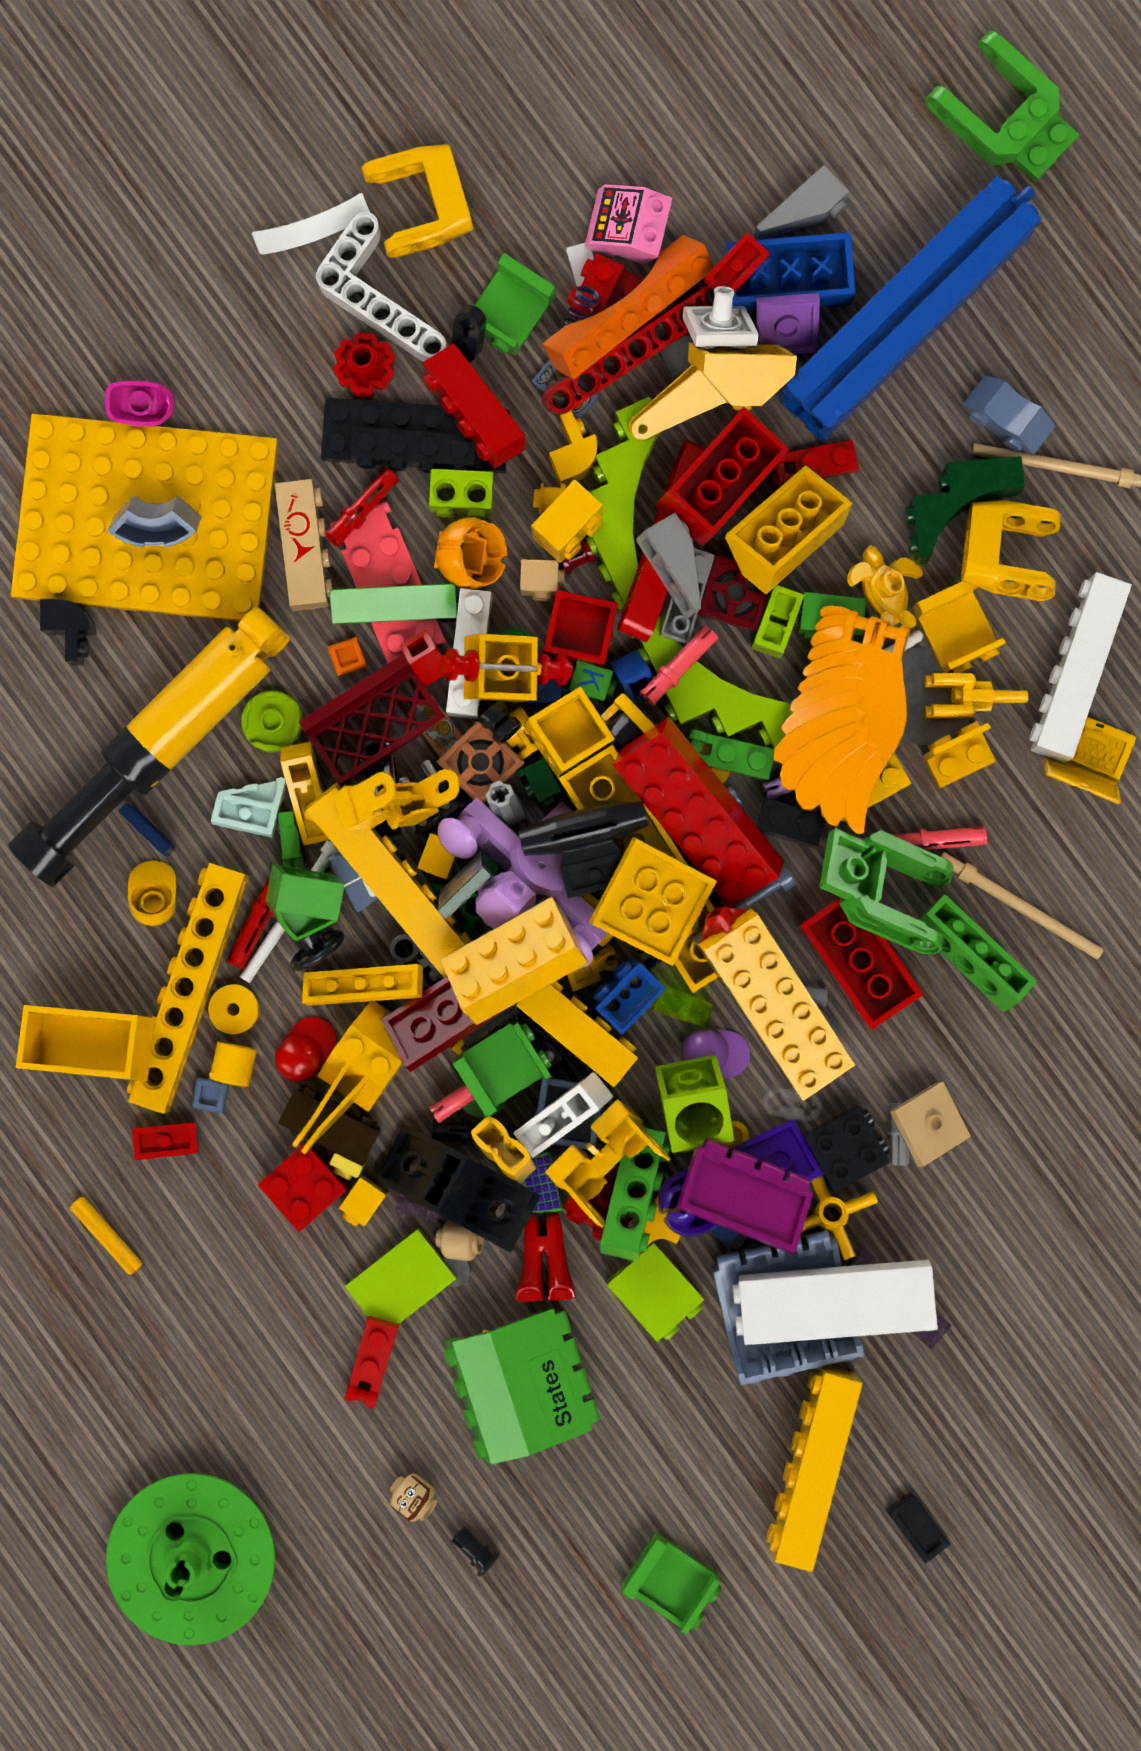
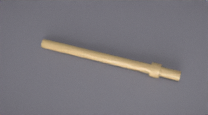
(1122, 477)
(968, 873)

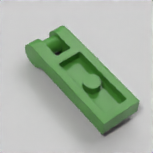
(734, 755)

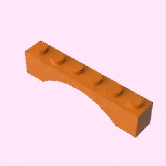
(588, 340)

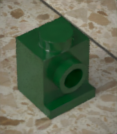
(540, 783)

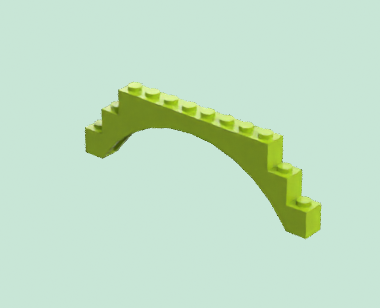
(698, 688)

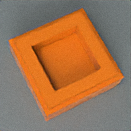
(347, 656)

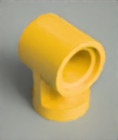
(522, 738)

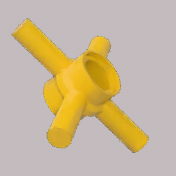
(844, 1209)

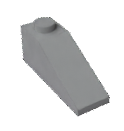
(808, 206)
(673, 559)

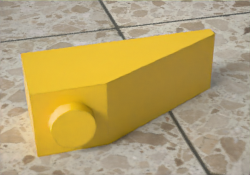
(304, 787)

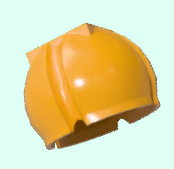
(481, 555)

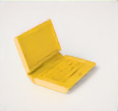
(1096, 762)

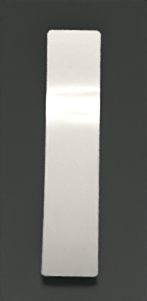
(309, 229)

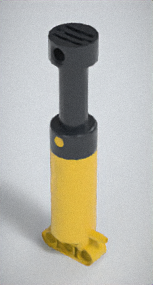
(156, 740)

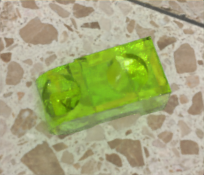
(683, 1006)

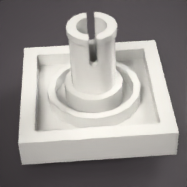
(720, 323)

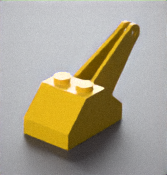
(717, 377)
(357, 1068)

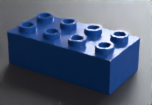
(802, 267)

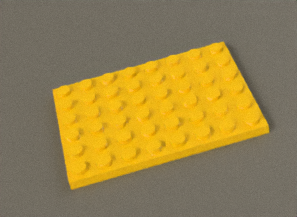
(91, 468)

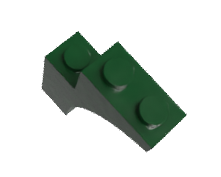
(962, 484)

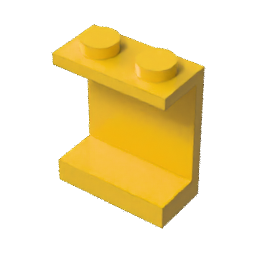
(957, 628)

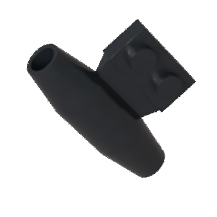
(586, 842)

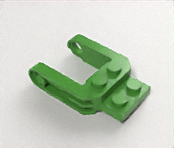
(1034, 132)
(856, 874)

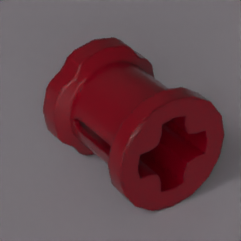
(586, 556)

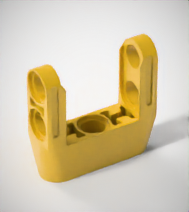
(445, 191)
(983, 544)

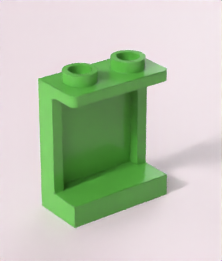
(672, 1583)

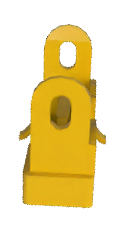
(402, 802)
(584, 1175)

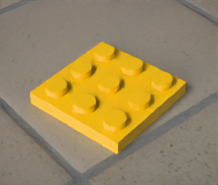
(652, 901)

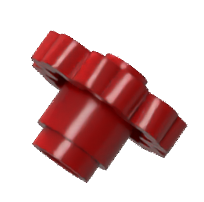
(368, 377)

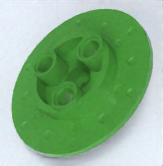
(215, 1595)

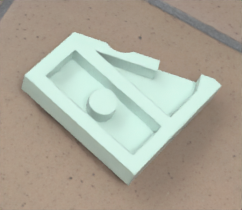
(250, 808)

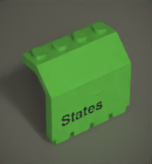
(521, 1386)

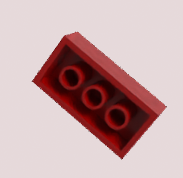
(723, 476)
(860, 965)

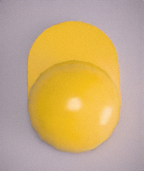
(152, 893)

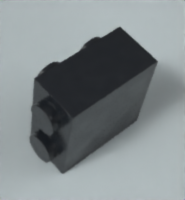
(847, 1148)

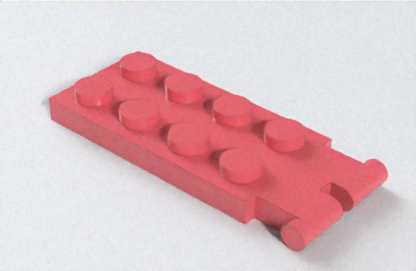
(381, 559)

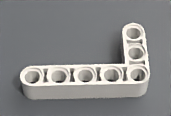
(373, 300)

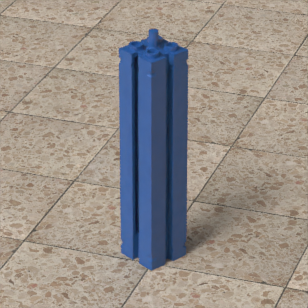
(911, 307)

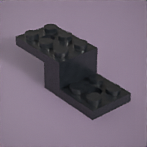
(457, 1188)

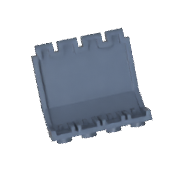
(780, 1359)

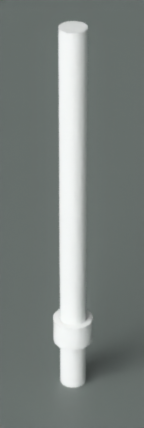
(276, 931)

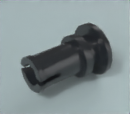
(475, 1551)

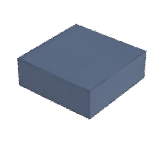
(210, 1095)

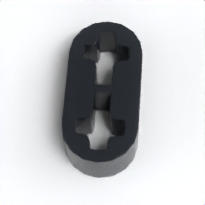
(474, 335)

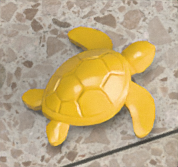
(885, 585)

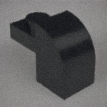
(67, 619)

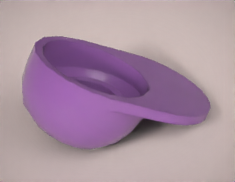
(728, 1046)

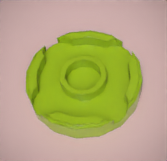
(271, 721)

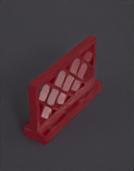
(357, 698)

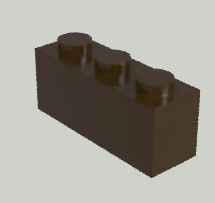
(347, 1136)

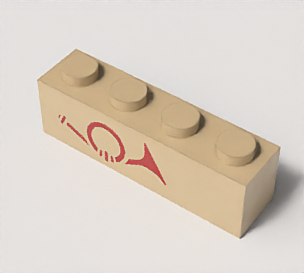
(302, 544)

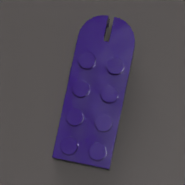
(779, 1146)

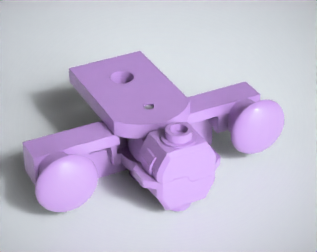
(525, 877)

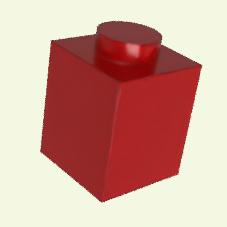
(423, 657)

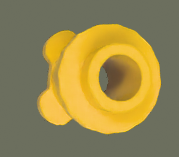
(546, 496)

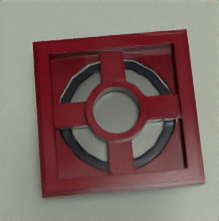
(732, 596)

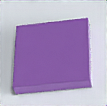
(789, 322)

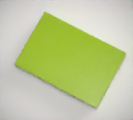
(401, 1279)

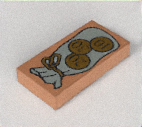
(440, 736)

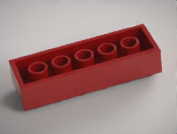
(698, 812)

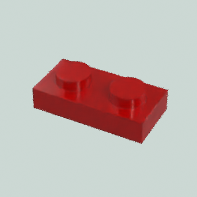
(738, 264)
(165, 1140)

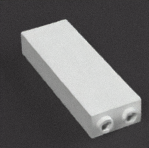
(836, 1302)

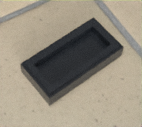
(918, 1527)

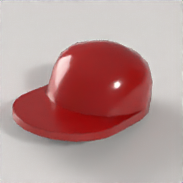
(305, 1049)

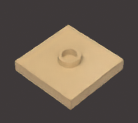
(930, 1124)

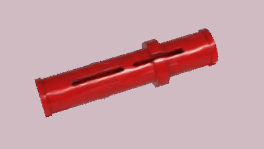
(338, 531)
(251, 930)

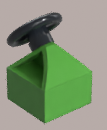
(303, 905)

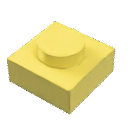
(346, 1167)

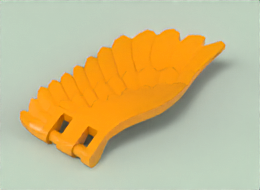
(845, 717)

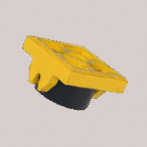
(625, 721)

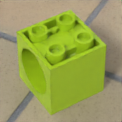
(691, 1083)

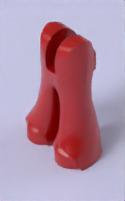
(531, 1279)

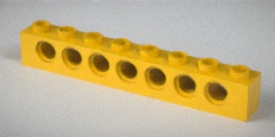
(192, 1006)

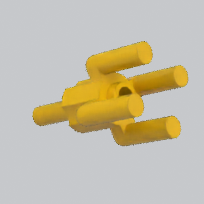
(967, 696)

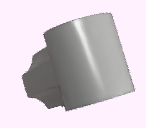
(505, 803)

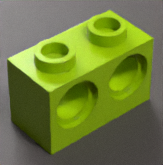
(462, 483)
(777, 621)

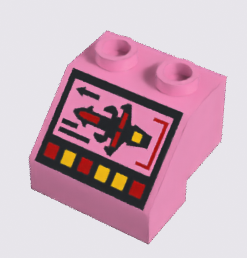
(628, 222)

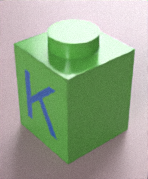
(594, 681)

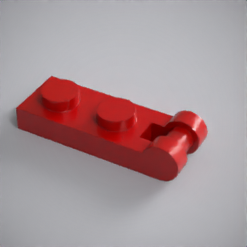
(824, 460)
(372, 1360)

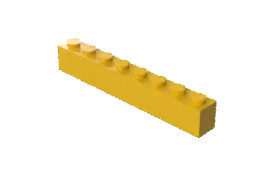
(391, 882)

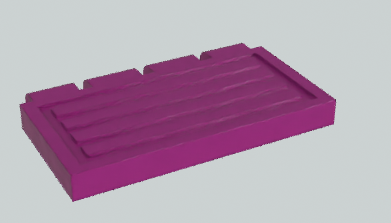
(744, 1197)

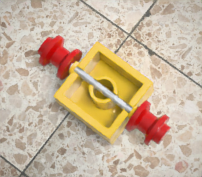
(503, 667)

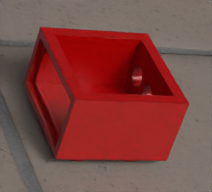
(580, 628)
(303, 1186)

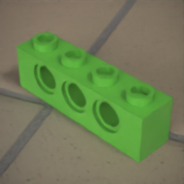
(978, 955)
(630, 1242)

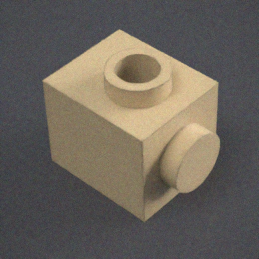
(541, 579)

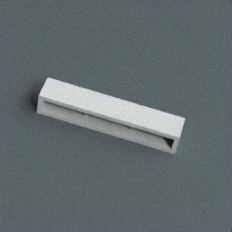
(1080, 667)

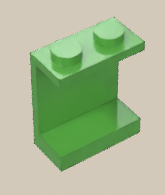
(514, 304)
(501, 1066)

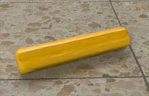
(106, 1235)

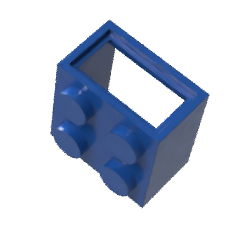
(606, 992)

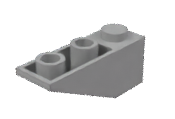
(672, 622)

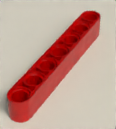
(623, 359)
(647, 589)

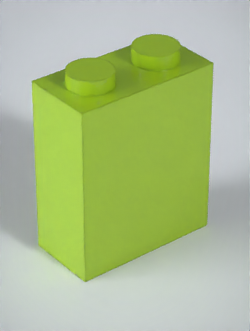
(656, 1292)

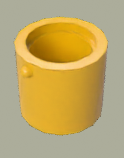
(233, 1064)

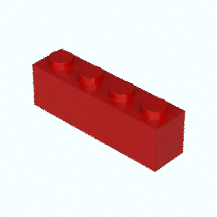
(473, 406)

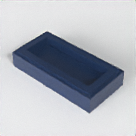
(147, 829)

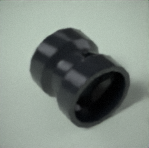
(500, 722)

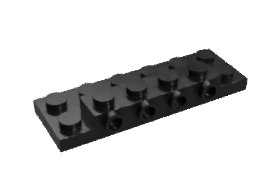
(397, 437)

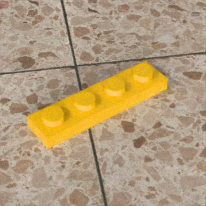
(362, 984)

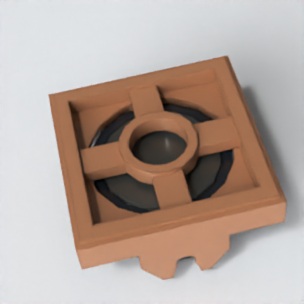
(480, 761)

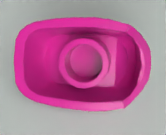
(139, 403)

